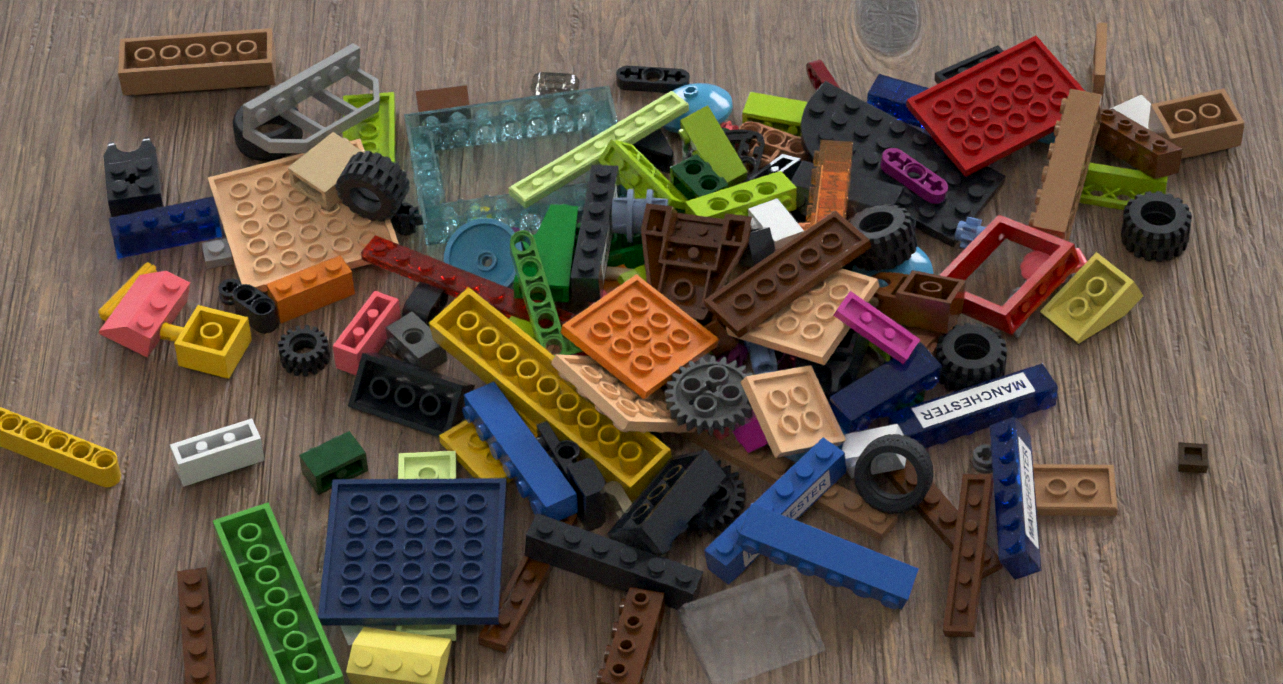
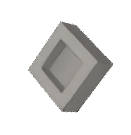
(217, 253)

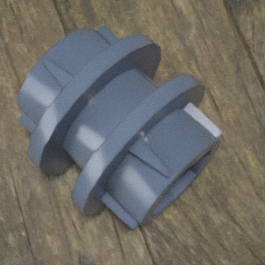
(629, 213)

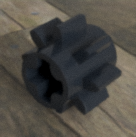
(406, 219)

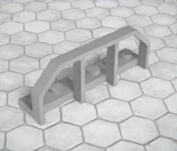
(299, 88)

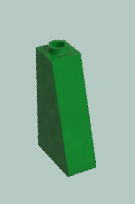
(556, 249)

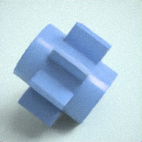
(968, 231)

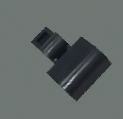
(581, 475)

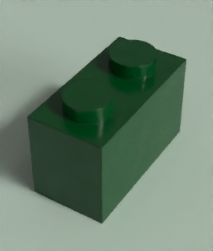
(333, 460)

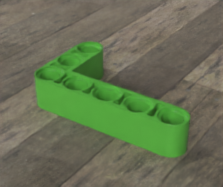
(538, 284)

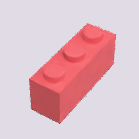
(366, 331)

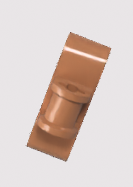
(776, 144)

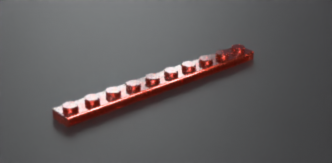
(449, 278)

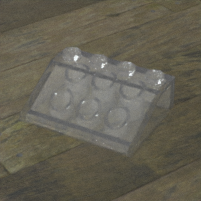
(751, 628)

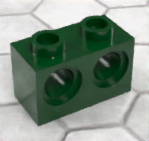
(696, 178)

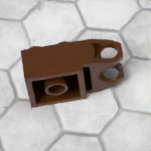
(921, 300)

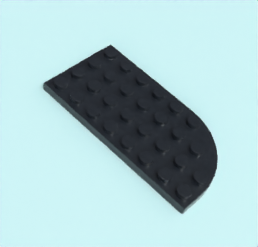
(843, 117)

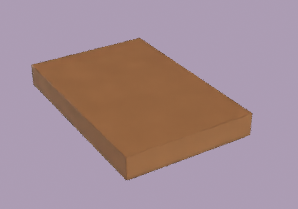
(1099, 59)
(1075, 490)

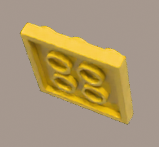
(474, 453)

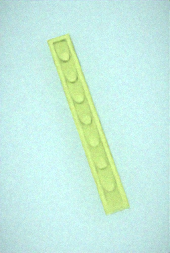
(587, 154)

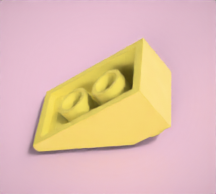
(1092, 299)

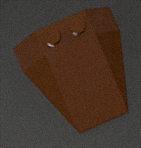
(691, 254)

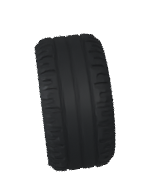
(249, 149)
(873, 494)

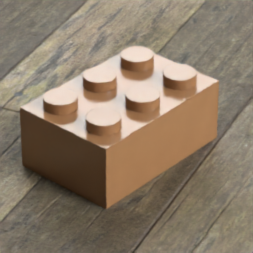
(1198, 122)

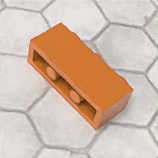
(311, 288)

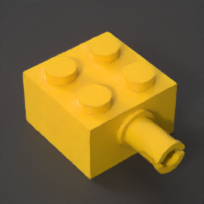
(210, 341)

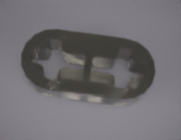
(553, 83)

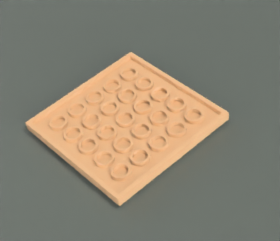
(283, 231)

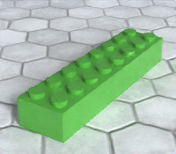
(275, 598)

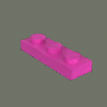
(876, 327)

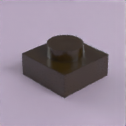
(1192, 457)

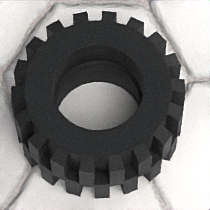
(372, 186)
(1156, 226)
(890, 237)
(971, 342)

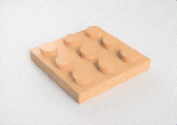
(792, 410)

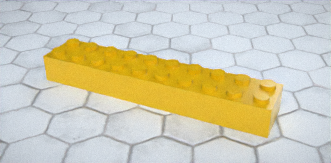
(523, 372)

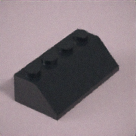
(862, 192)
(408, 394)
(669, 503)

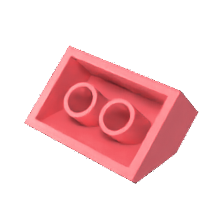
(144, 310)

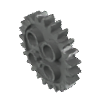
(708, 396)

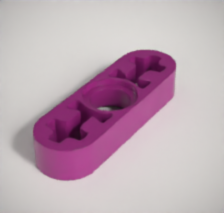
(899, 164)

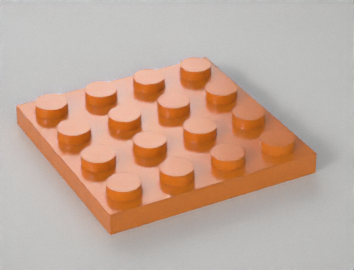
(639, 336)

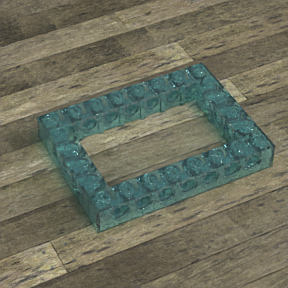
(496, 123)

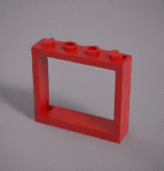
(1033, 291)

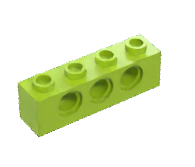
(744, 196)

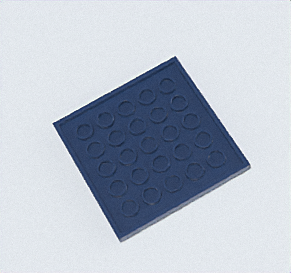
(414, 552)

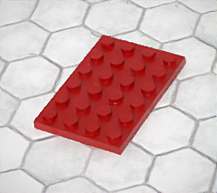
(995, 105)

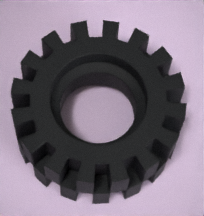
(304, 339)

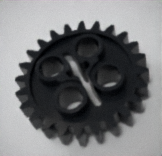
(721, 506)

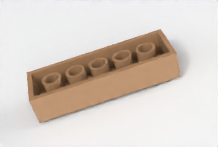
(197, 61)
(1067, 164)

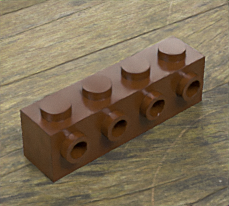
(1138, 145)
(633, 638)

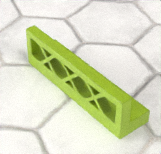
(640, 174)
(1115, 182)

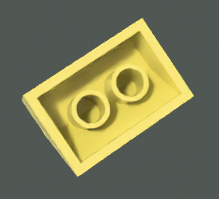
(397, 658)

